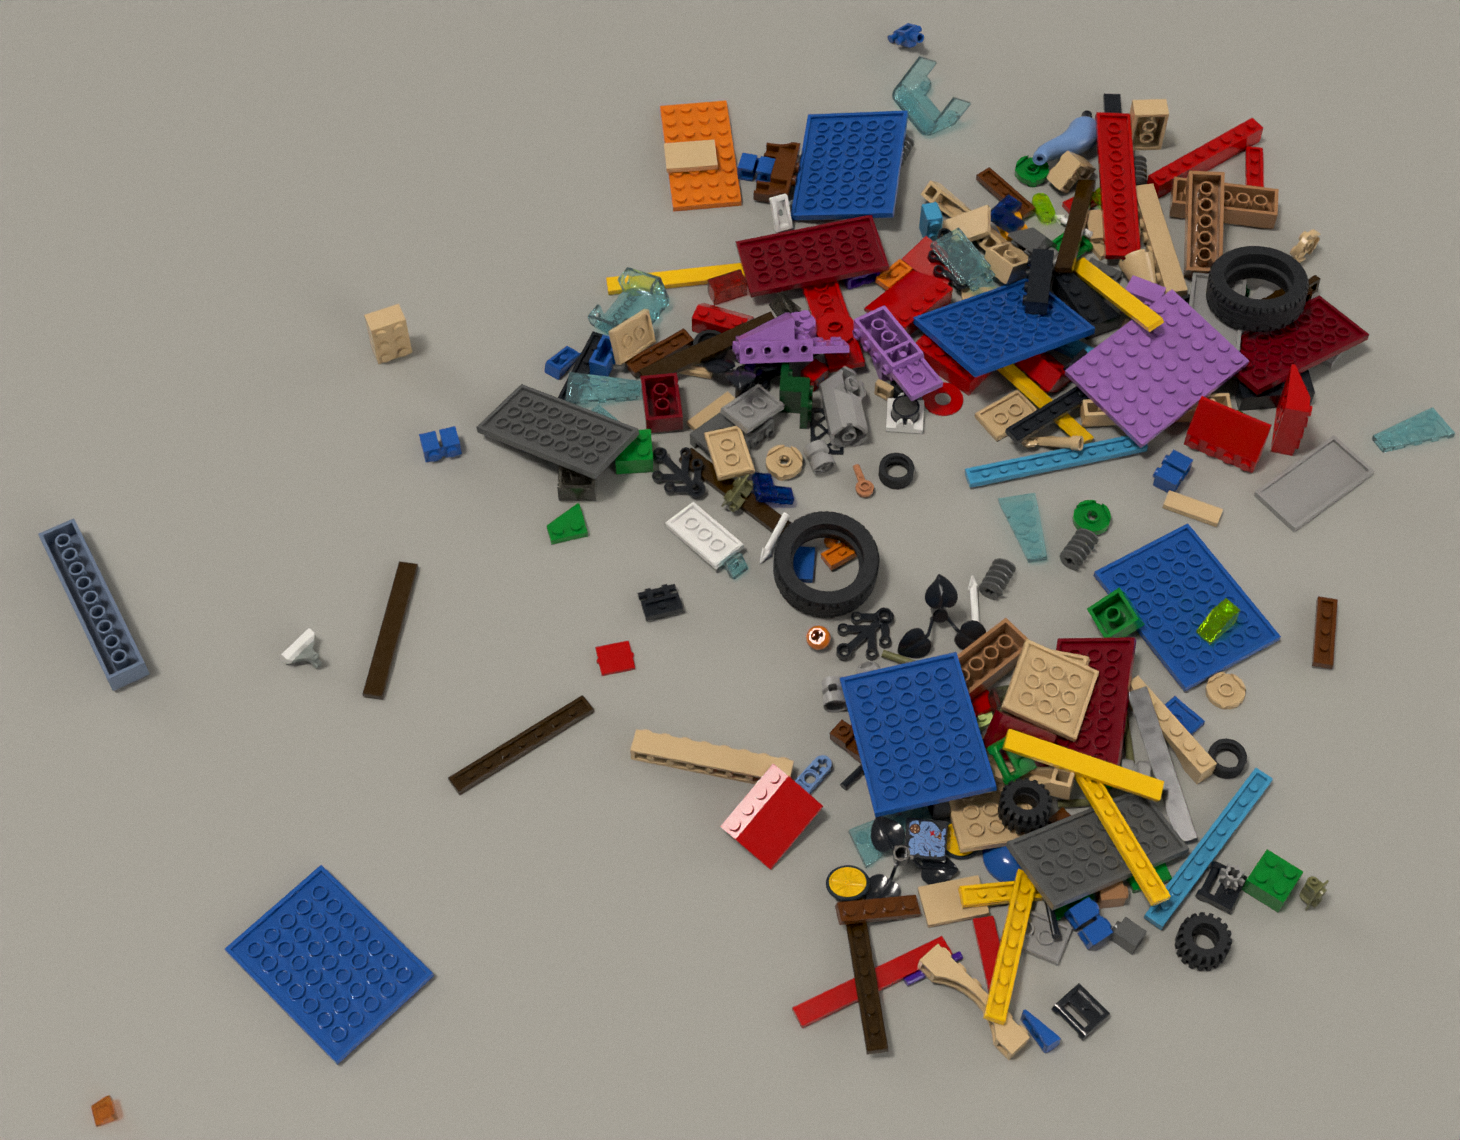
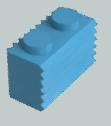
(930, 220)

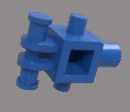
(907, 35)

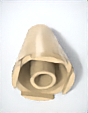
(1139, 264)

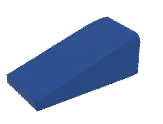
(561, 362)
(1040, 1032)

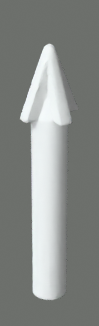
(1062, 220)
(766, 552)
(973, 588)

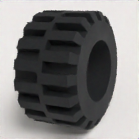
(1024, 792)
(1209, 927)

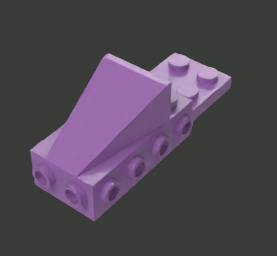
(779, 342)
(895, 353)

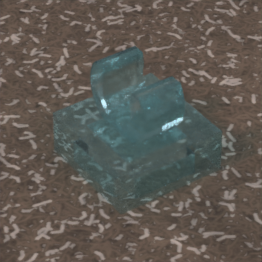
(735, 565)

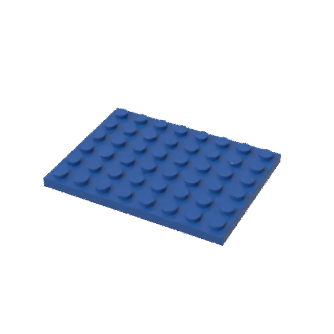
(850, 165)
(996, 331)
(1174, 590)
(917, 734)
(329, 964)

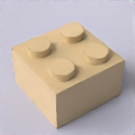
(1007, 262)

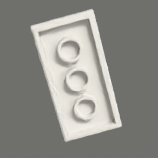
(704, 535)

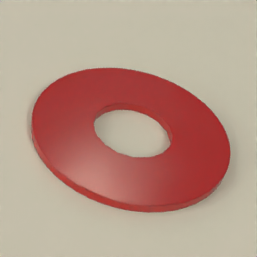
(835, 317)
(944, 410)

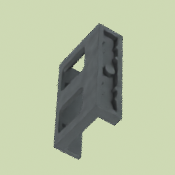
(720, 422)

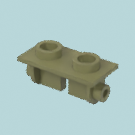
(733, 498)
(1313, 892)

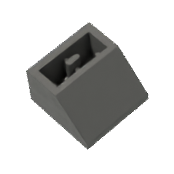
(1029, 239)

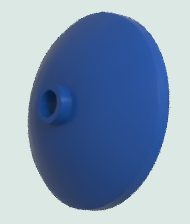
(1000, 863)

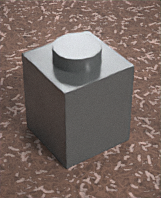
(1128, 935)

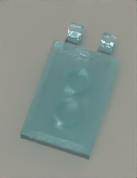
(963, 259)

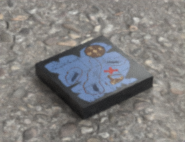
(926, 839)

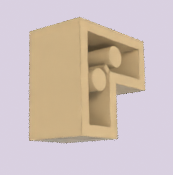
(1069, 170)

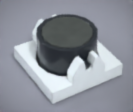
(903, 414)

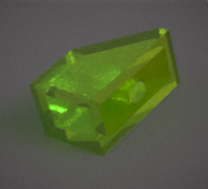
(1218, 621)

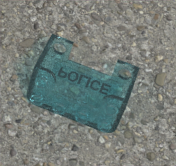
(639, 293)

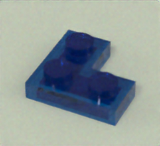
(1004, 217)
(767, 492)

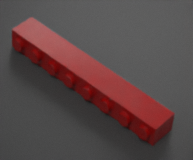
(1207, 155)

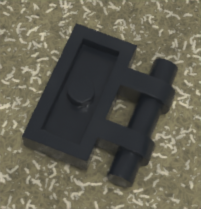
(661, 606)

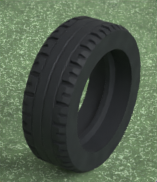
(1251, 313)
(836, 527)

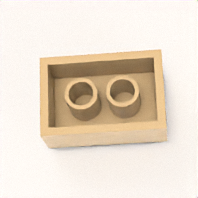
(1148, 123)
(388, 333)

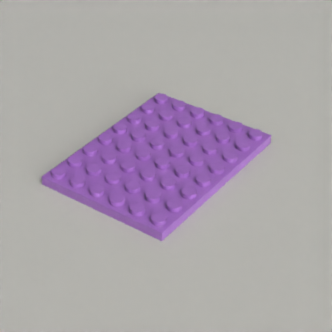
(1157, 375)

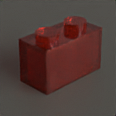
(727, 287)

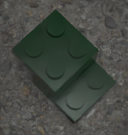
(796, 395)

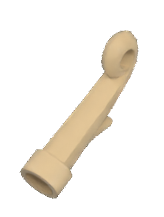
(1075, 442)

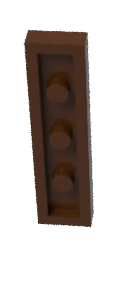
(1001, 189)
(671, 345)
(1324, 632)
(877, 909)

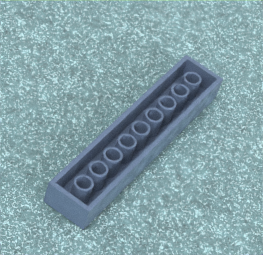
(93, 604)

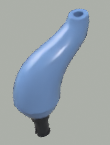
(1077, 139)

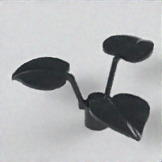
(739, 379)
(939, 596)
(888, 835)

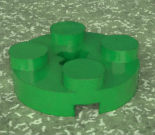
(1027, 177)
(1090, 507)

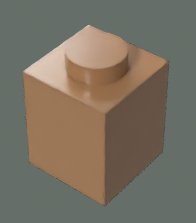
(1112, 896)

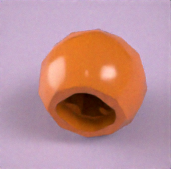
(818, 637)

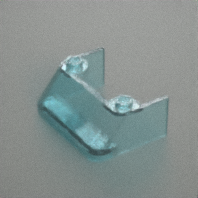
(912, 96)

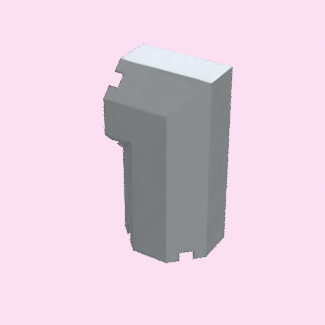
(843, 408)

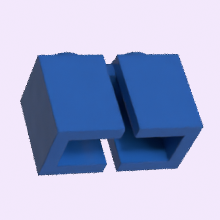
(750, 164)
(603, 359)
(431, 447)
(1172, 471)
(1083, 913)

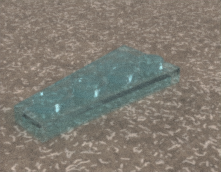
(593, 388)

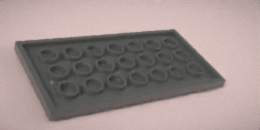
(558, 431)
(1079, 856)

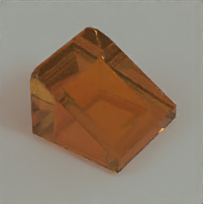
(104, 1111)

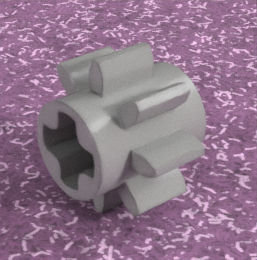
(1232, 876)

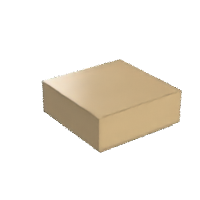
(883, 389)

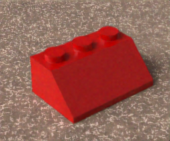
(716, 318)
(1045, 371)

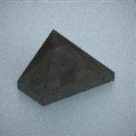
(782, 304)

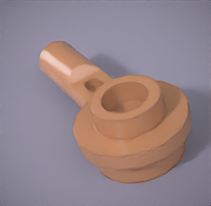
(864, 487)

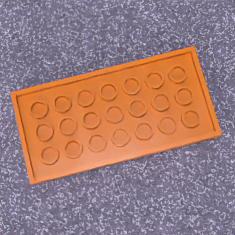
(704, 187)

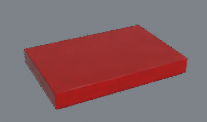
(918, 259)

